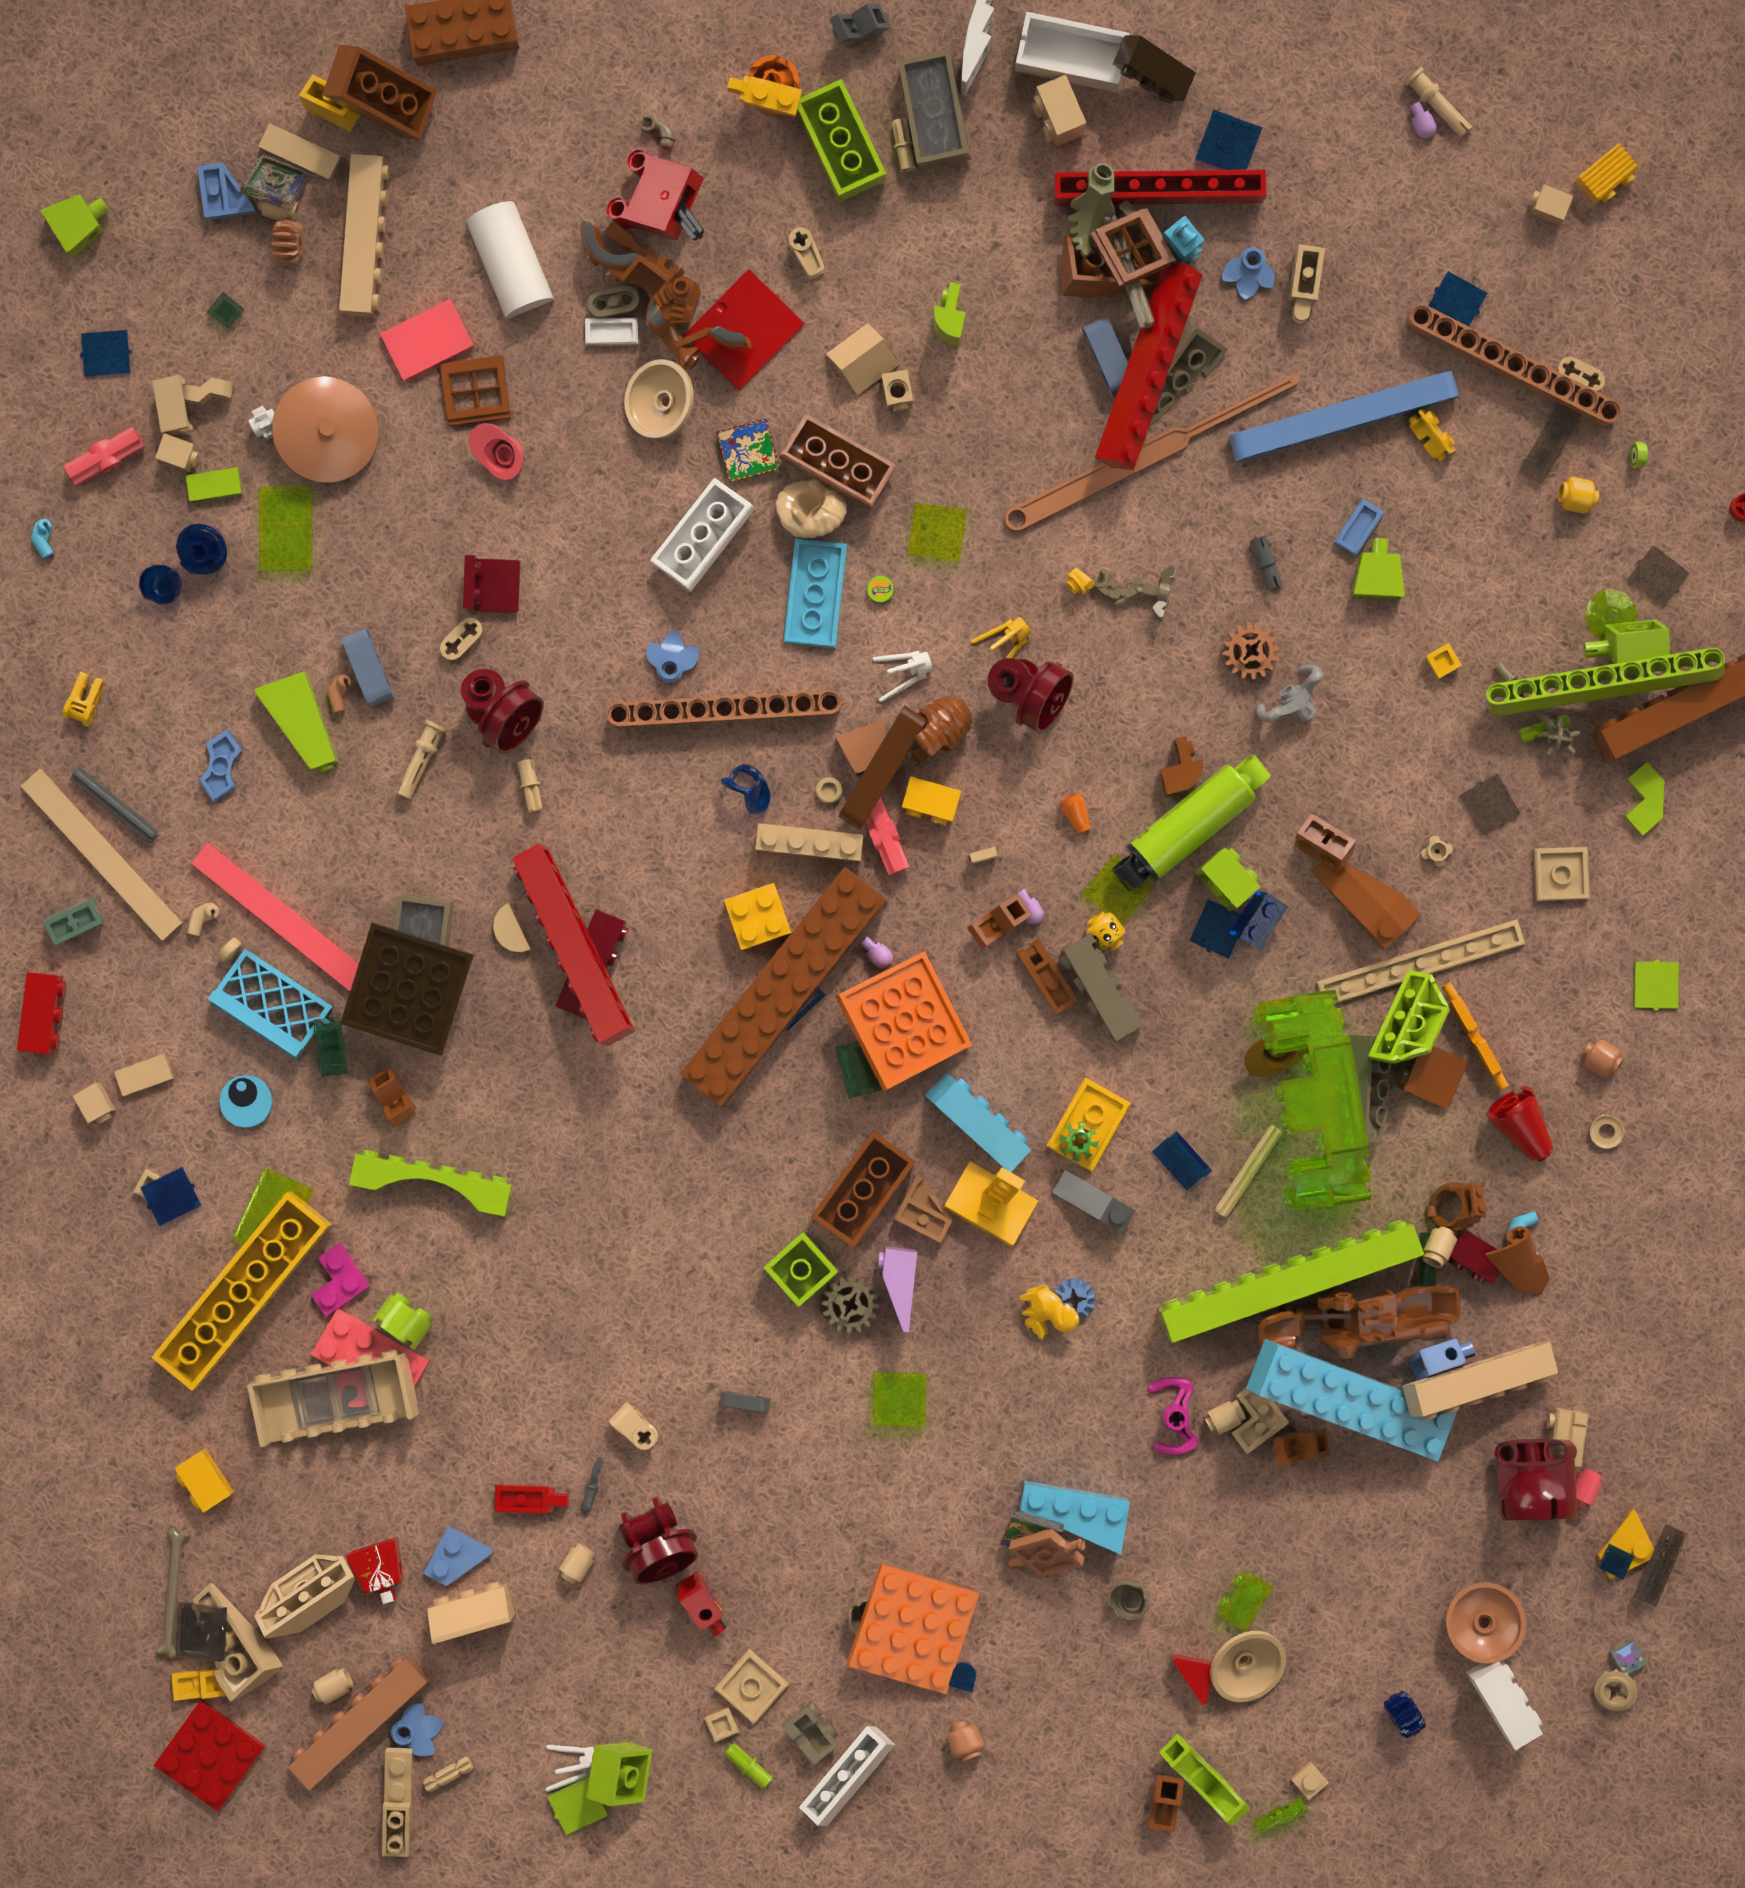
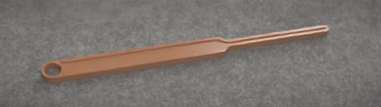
(1151, 453)

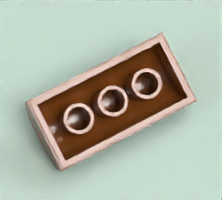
(838, 461)

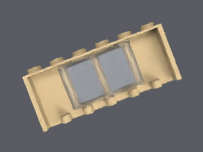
(333, 1397)

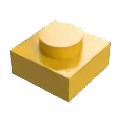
(1443, 661)

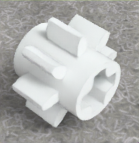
(262, 422)

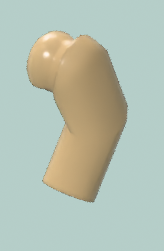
(201, 915)

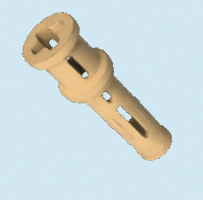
(1429, 93)
(425, 748)

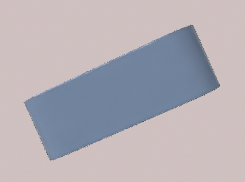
(1107, 352)
(367, 668)

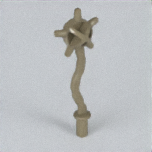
(1558, 737)

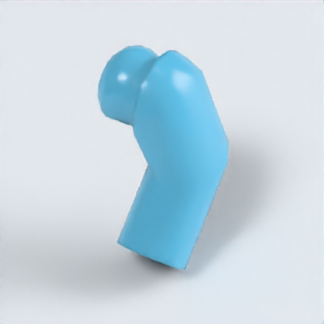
(40, 538)
(1524, 1220)

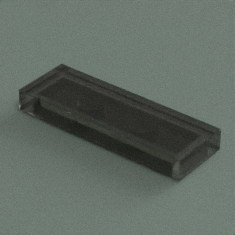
(1549, 443)
(1660, 1565)

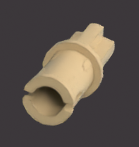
(903, 145)
(530, 785)

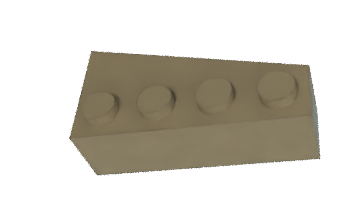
(1101, 988)

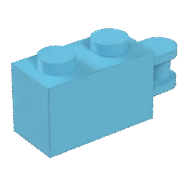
(1184, 241)

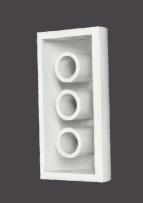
(509, 259)
(702, 535)

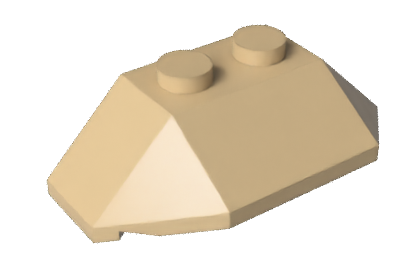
(304, 1595)

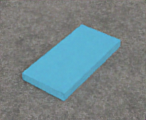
(815, 593)

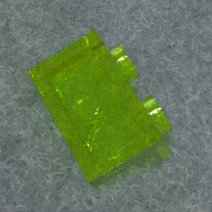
(1244, 1600)

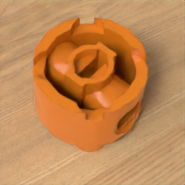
(775, 70)

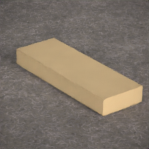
(299, 152)

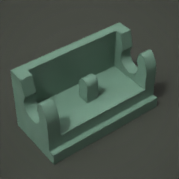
(73, 920)

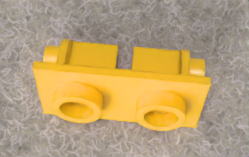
(1439, 441)

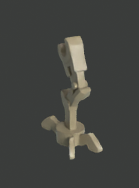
(1110, 589)

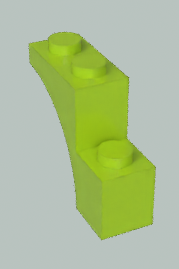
(1204, 1779)

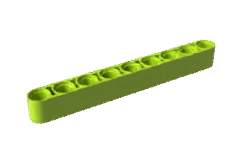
(1615, 673)

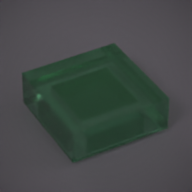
(225, 310)

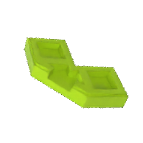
(1651, 789)

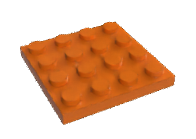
(903, 1021)
(912, 1628)

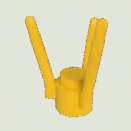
(1016, 632)

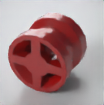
(1734, 507)

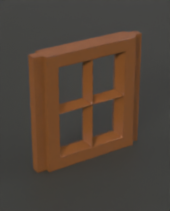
(1153, 236)
(476, 414)

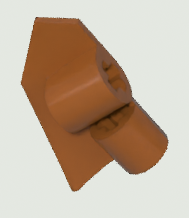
(1521, 1262)

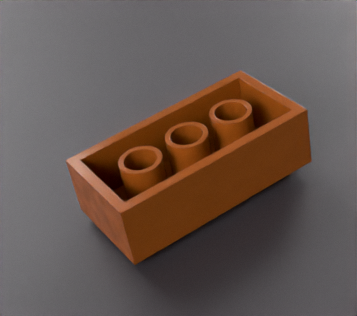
(460, 29)
(379, 92)
(863, 1189)

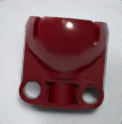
(1536, 1480)

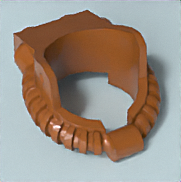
(1472, 1205)

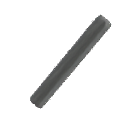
(114, 805)

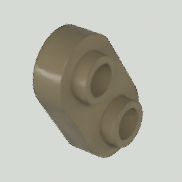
(613, 300)

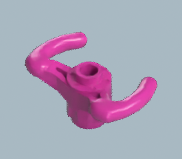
(1190, 1440)

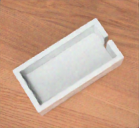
(1069, 48)

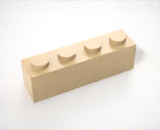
(809, 842)

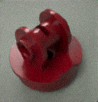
(1037, 691)
(501, 713)
(662, 1555)

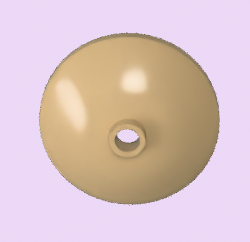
(648, 397)
(1248, 1666)

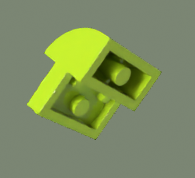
(946, 319)

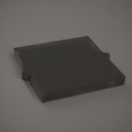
(1658, 576)
(1489, 804)

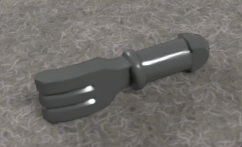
(592, 1487)

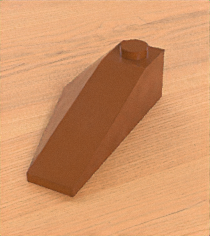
(1090, 274)
(1373, 905)

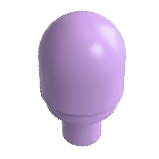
(1423, 121)
(1034, 907)
(877, 953)

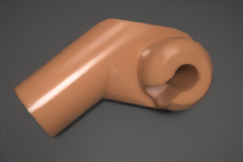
(336, 692)

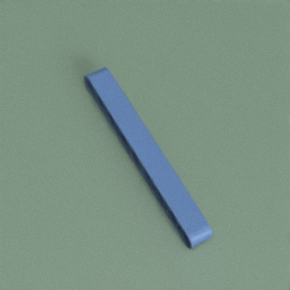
(1343, 415)

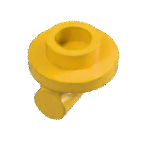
(1078, 582)

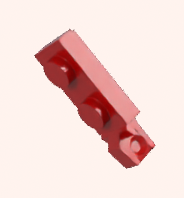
(528, 1498)

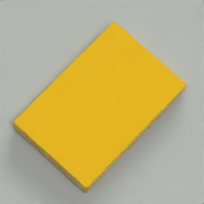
(1098, 1110)

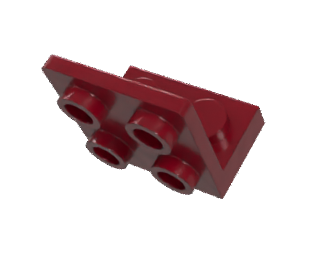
(491, 585)

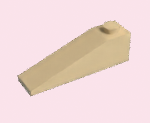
(247, 1654)

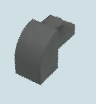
(860, 25)

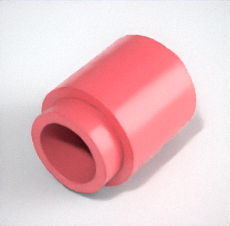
(1587, 1487)

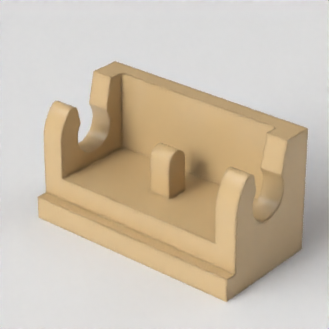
(171, 405)

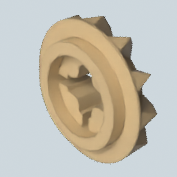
(1619, 1701)

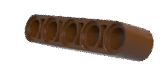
(882, 767)

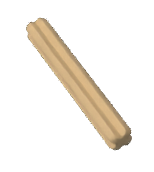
(1248, 1171)

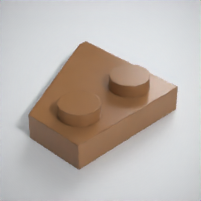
(923, 1212)

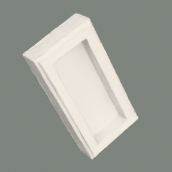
(611, 331)

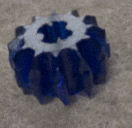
(1404, 1714)

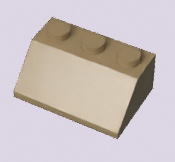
(470, 1612)

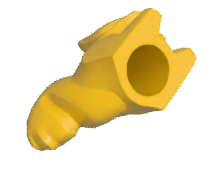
(1047, 1306)

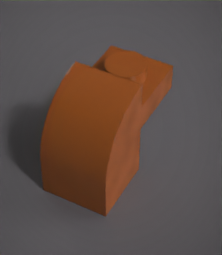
(1186, 774)
(999, 921)
(392, 1096)
(1300, 1445)
(1165, 1799)

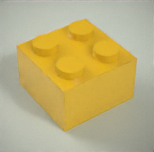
(757, 916)

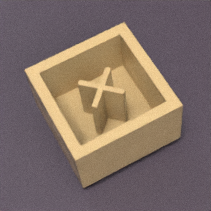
(1059, 111)

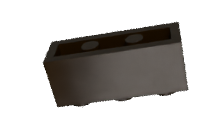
(1153, 69)

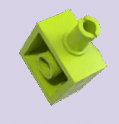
(1631, 641)

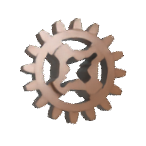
(1260, 659)

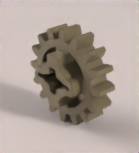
(838, 1298)

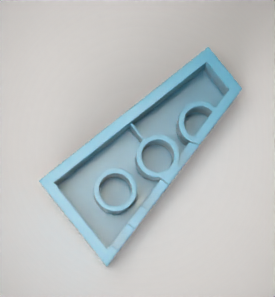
(978, 1122)
(1083, 1513)

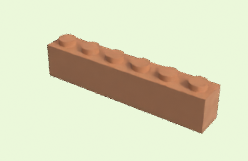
(358, 1722)

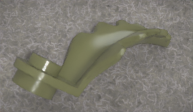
(1092, 207)

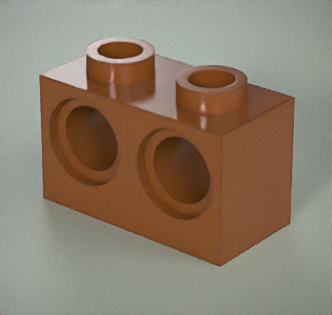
(1325, 843)

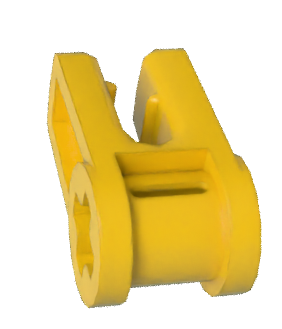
(89, 705)

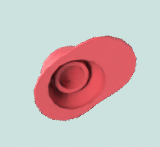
(496, 451)

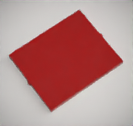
(757, 314)

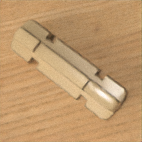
(447, 1774)

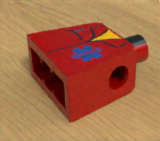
(695, 1596)

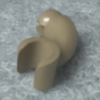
(666, 133)

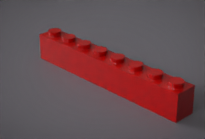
(1170, 187)
(1148, 367)
(573, 945)

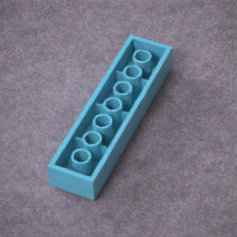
(1346, 1399)

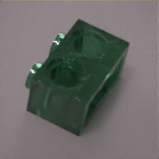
(330, 1046)

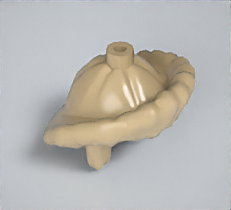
(810, 508)

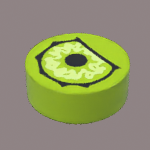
(1638, 454)

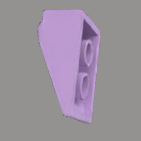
(899, 1277)

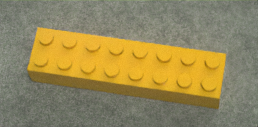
(241, 1290)

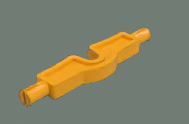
(1470, 1029)

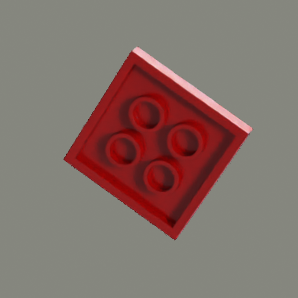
(209, 1755)

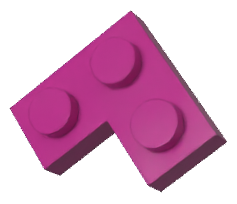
(345, 1283)

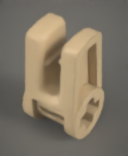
(807, 255)

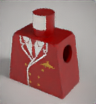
(378, 1568)

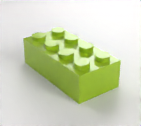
(840, 141)

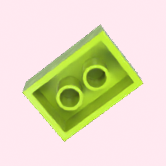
(1228, 878)

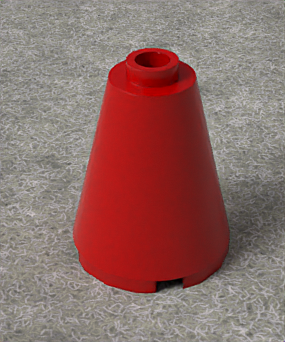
(1522, 1123)

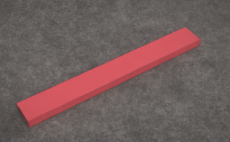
(276, 915)

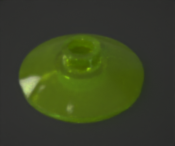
(1599, 606)

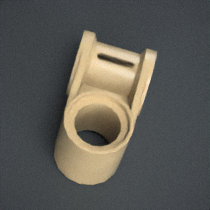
(630, 1423)

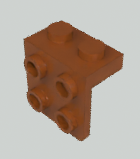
(1433, 1077)

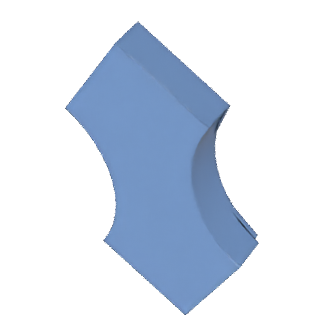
(218, 777)

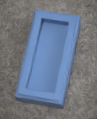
(1358, 527)

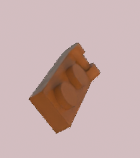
(1048, 977)

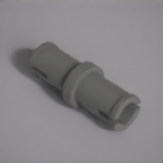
(1266, 562)

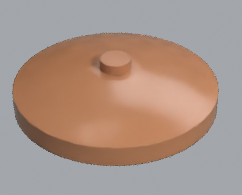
(325, 430)

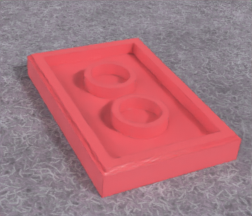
(427, 340)

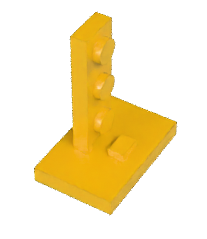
(992, 1202)

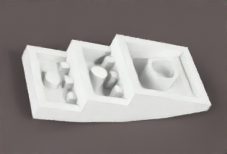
(976, 43)

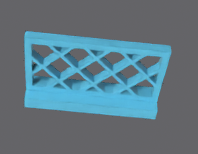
(252, 1019)

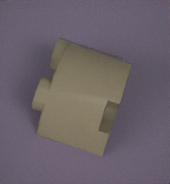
(811, 1733)

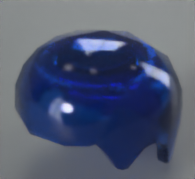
(160, 584)

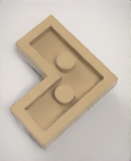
(1264, 1421)

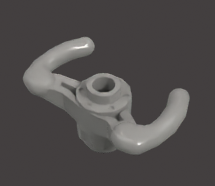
(1295, 699)

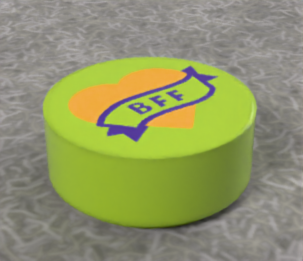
(880, 589)

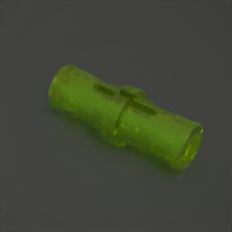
(1280, 1815)

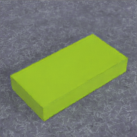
(214, 484)

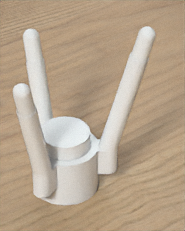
(917, 664)
(584, 1766)

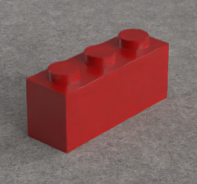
(41, 1013)

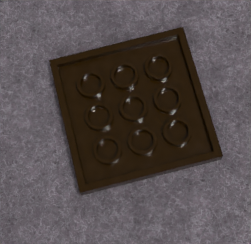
(407, 989)

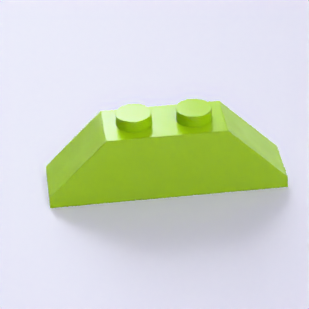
(1412, 1020)

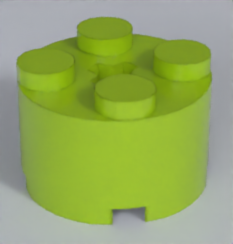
(403, 1320)

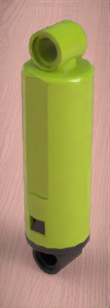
(1191, 822)

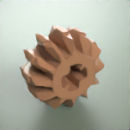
(287, 243)

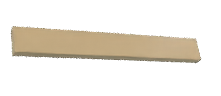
(101, 854)
(1425, 961)

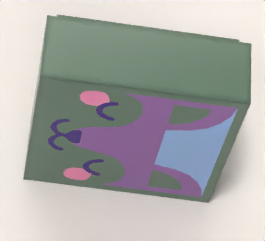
(1628, 1657)

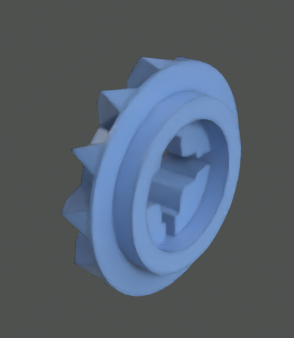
(1082, 1290)

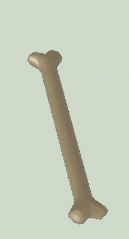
(177, 1539)

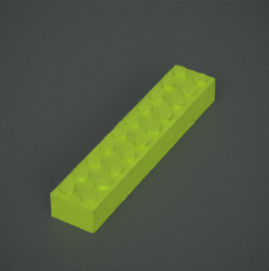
(1290, 1281)

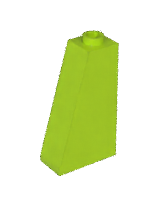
(299, 716)

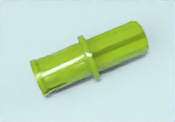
(748, 1765)

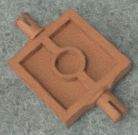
(1046, 1553)

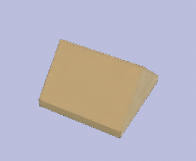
(863, 359)

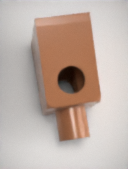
(861, 745)

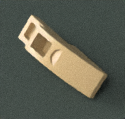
(397, 1802)

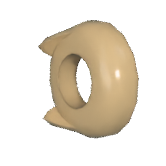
(1615, 1139)

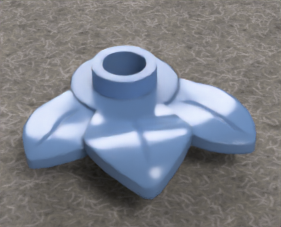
(1248, 276)
(672, 653)
(420, 1728)

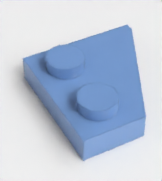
(221, 193)
(455, 1556)

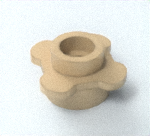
(1444, 850)

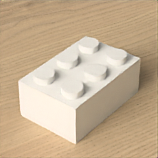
(1506, 1703)

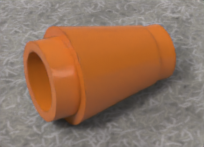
(1076, 812)

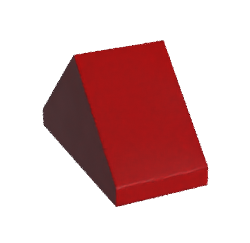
(1196, 1673)

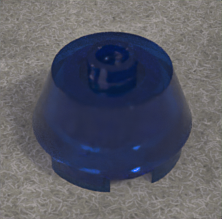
(201, 549)

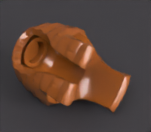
(945, 727)

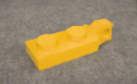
(766, 95)

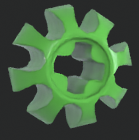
(1072, 1137)

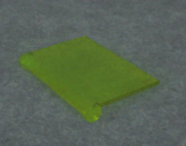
(266, 1195)

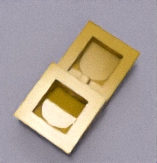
(195, 1685)

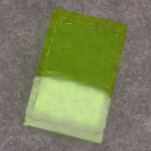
(285, 528)

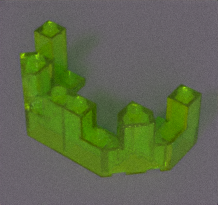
(1322, 1102)

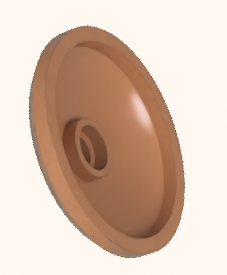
(1504, 1628)

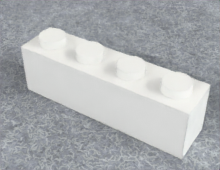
(847, 1776)

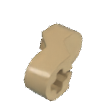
(211, 388)

